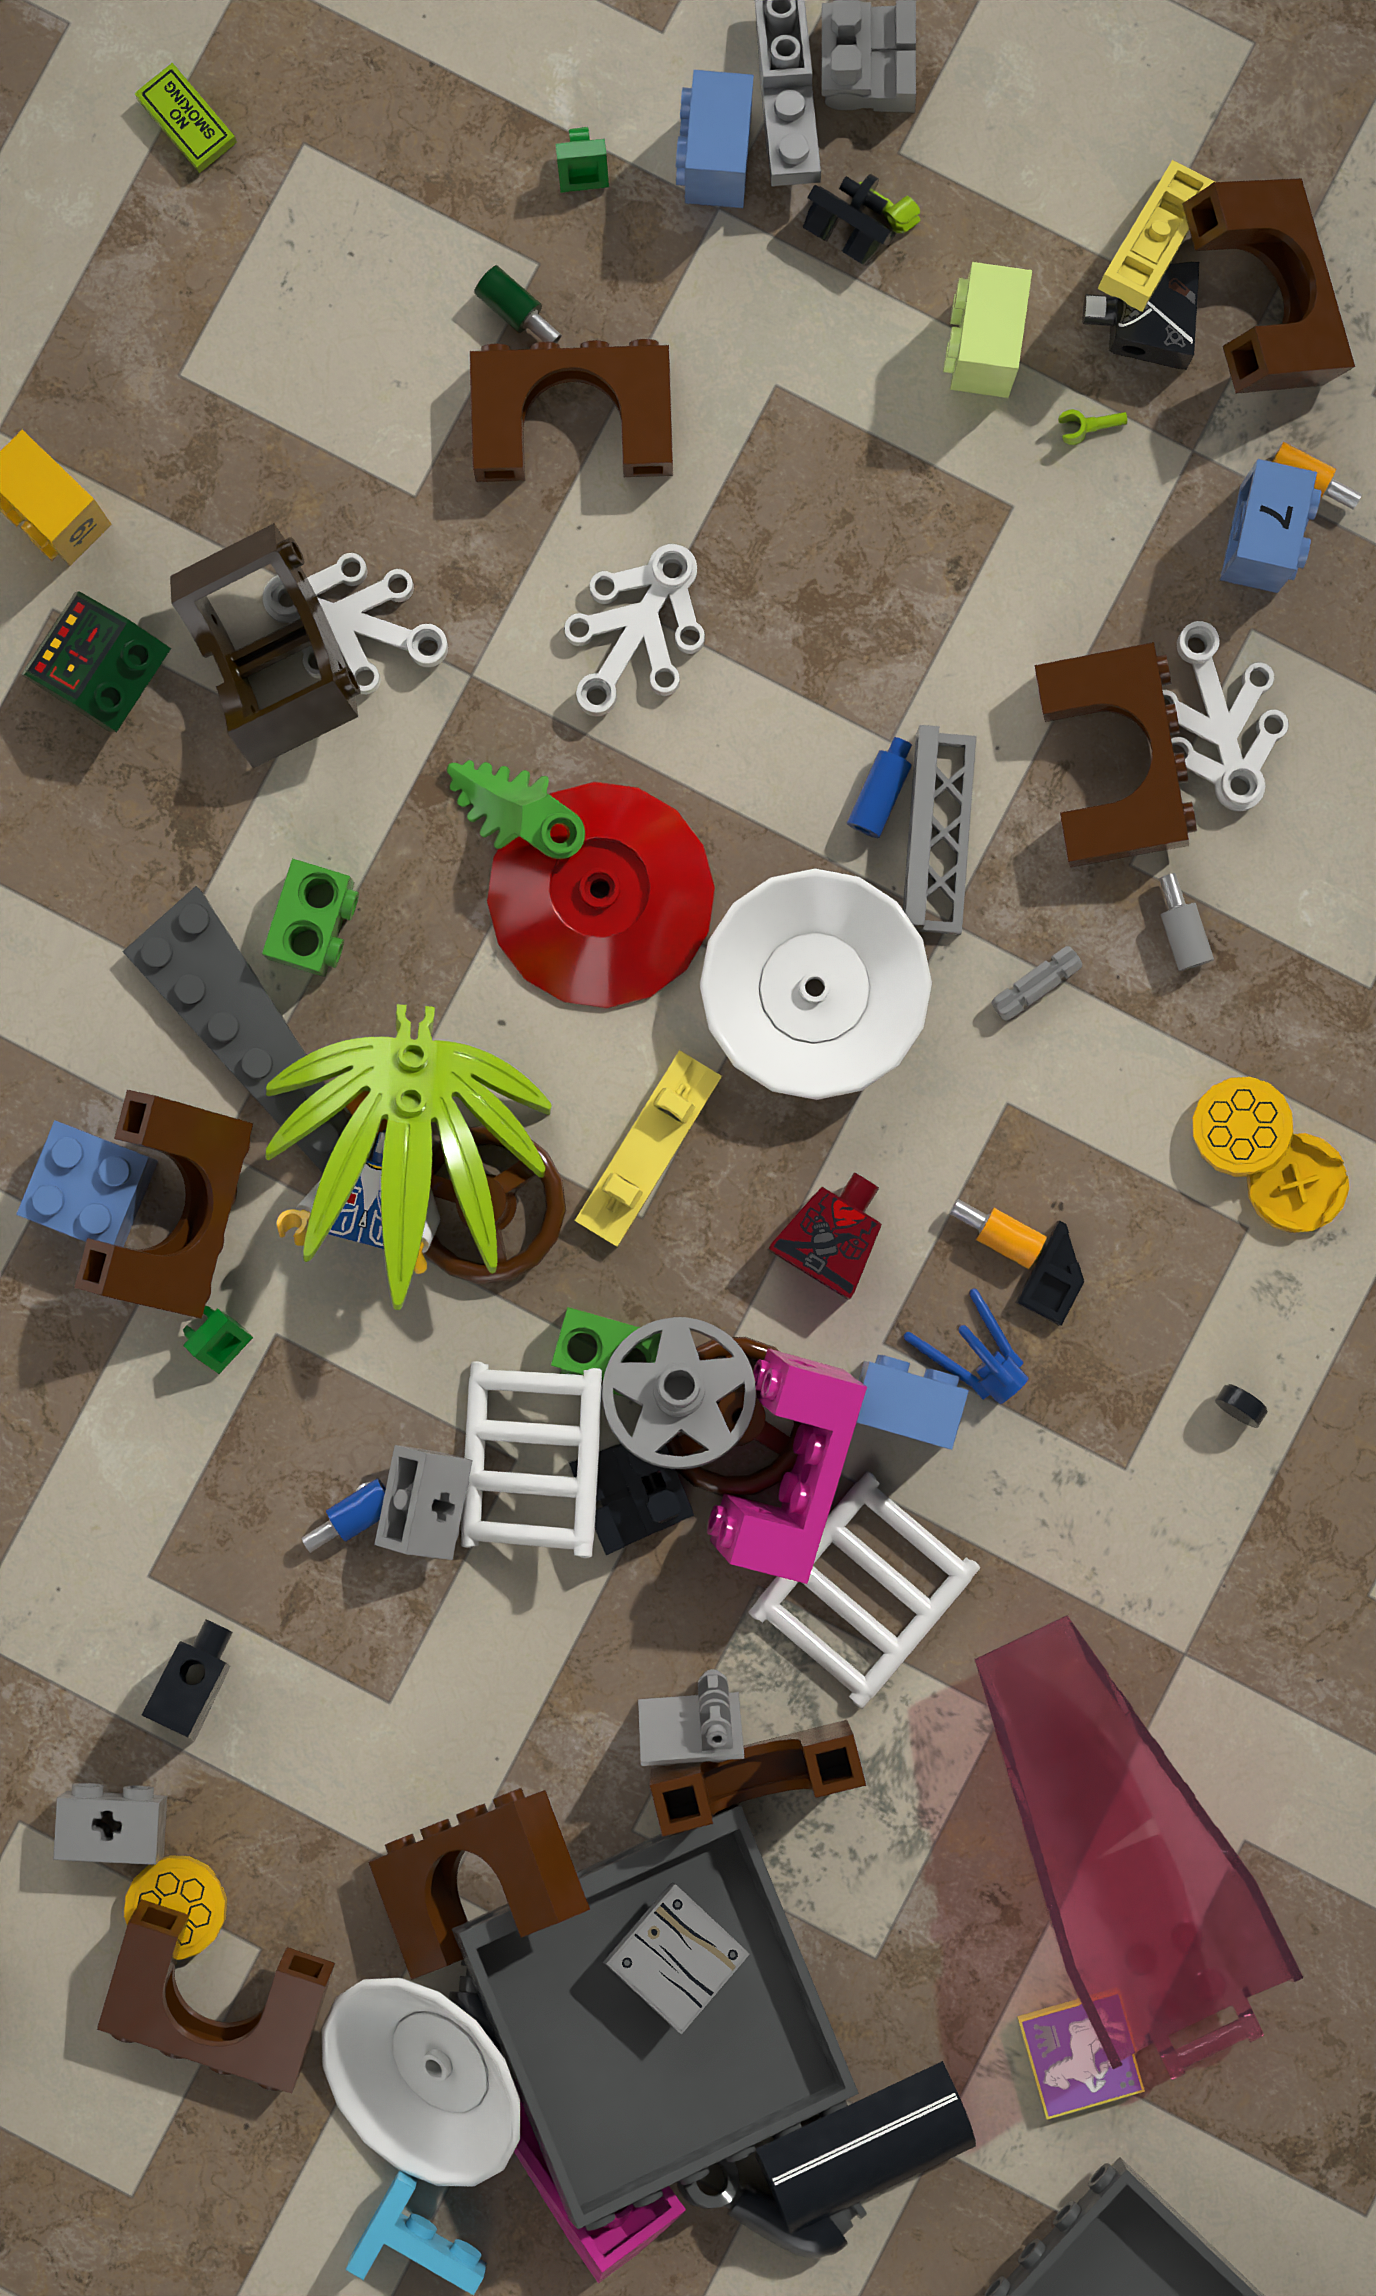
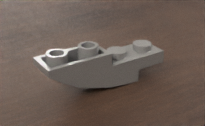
(787, 92)

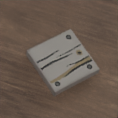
(676, 1958)

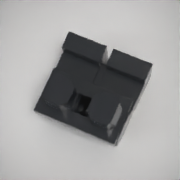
(637, 1513)

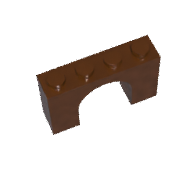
(1279, 229)
(510, 380)
(1129, 685)
(180, 1268)
(811, 1759)
(519, 1845)
(149, 2009)

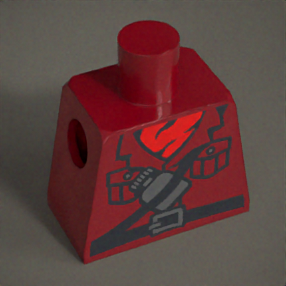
(832, 1236)

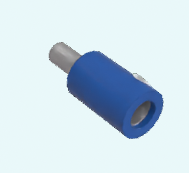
(349, 1515)

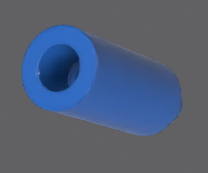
(881, 789)

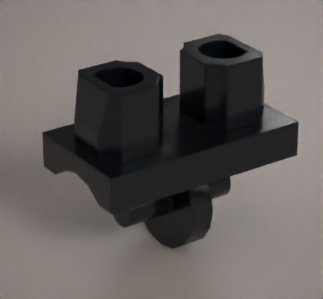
(829, 208)

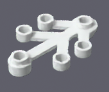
(348, 618)
(640, 622)
(1224, 726)

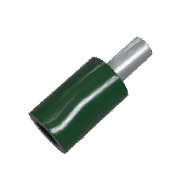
(514, 304)

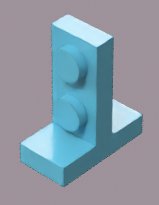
(415, 2239)

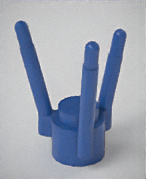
(999, 1375)

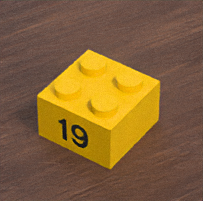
(55, 508)

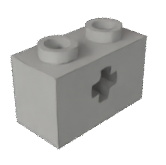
(423, 1502)
(84, 1837)

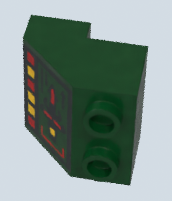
(96, 661)

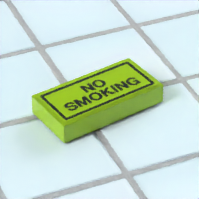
(185, 117)

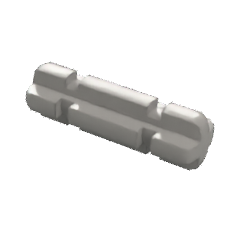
(1037, 983)

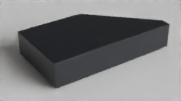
(1053, 1279)

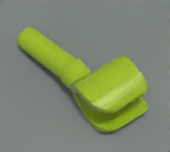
(901, 215)
(1089, 424)

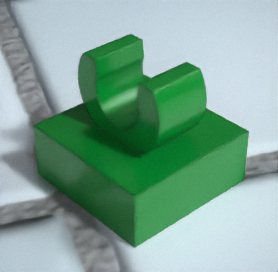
(582, 162)
(216, 1339)

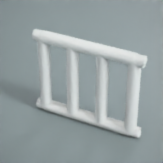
(584, 1437)
(927, 1610)

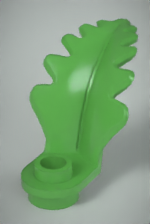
(515, 808)

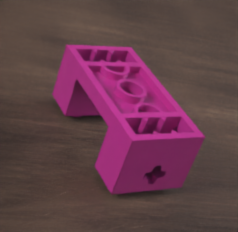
(788, 1537)

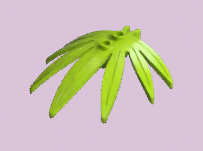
(411, 1088)

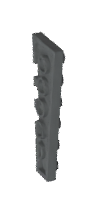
(222, 1000)

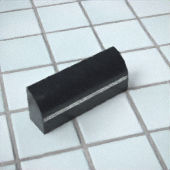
(866, 2147)

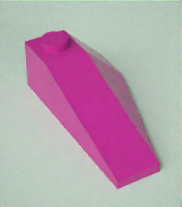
(613, 2244)

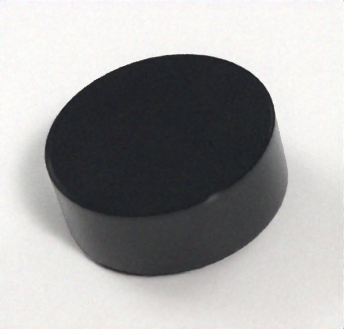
(1241, 1405)

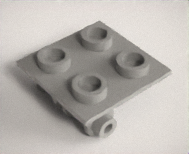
(692, 1726)

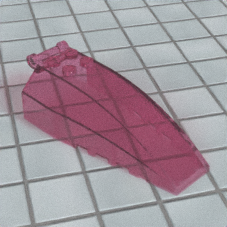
(1131, 1869)

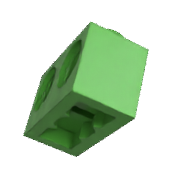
(297, 916)
(608, 1336)

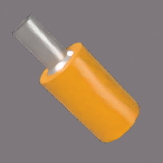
(1324, 480)
(1002, 1233)

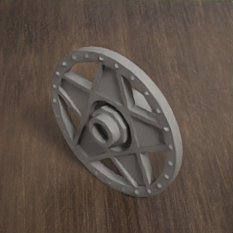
(679, 1393)

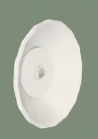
(827, 931)
(420, 2082)

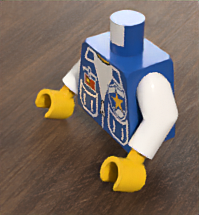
(362, 1212)

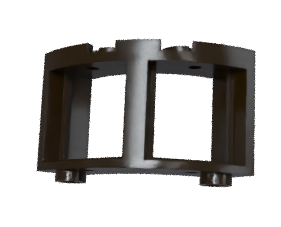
(301, 716)

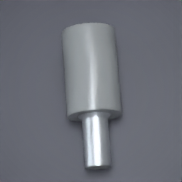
(1184, 927)

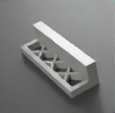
(920, 829)

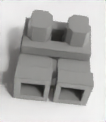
(869, 55)

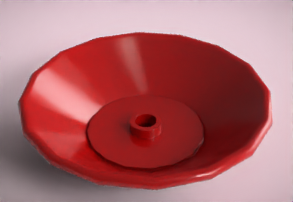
(613, 945)

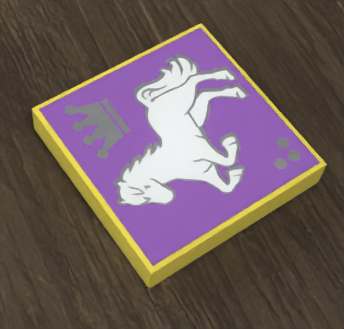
(1070, 2063)

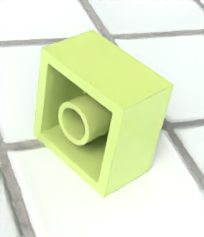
(991, 323)

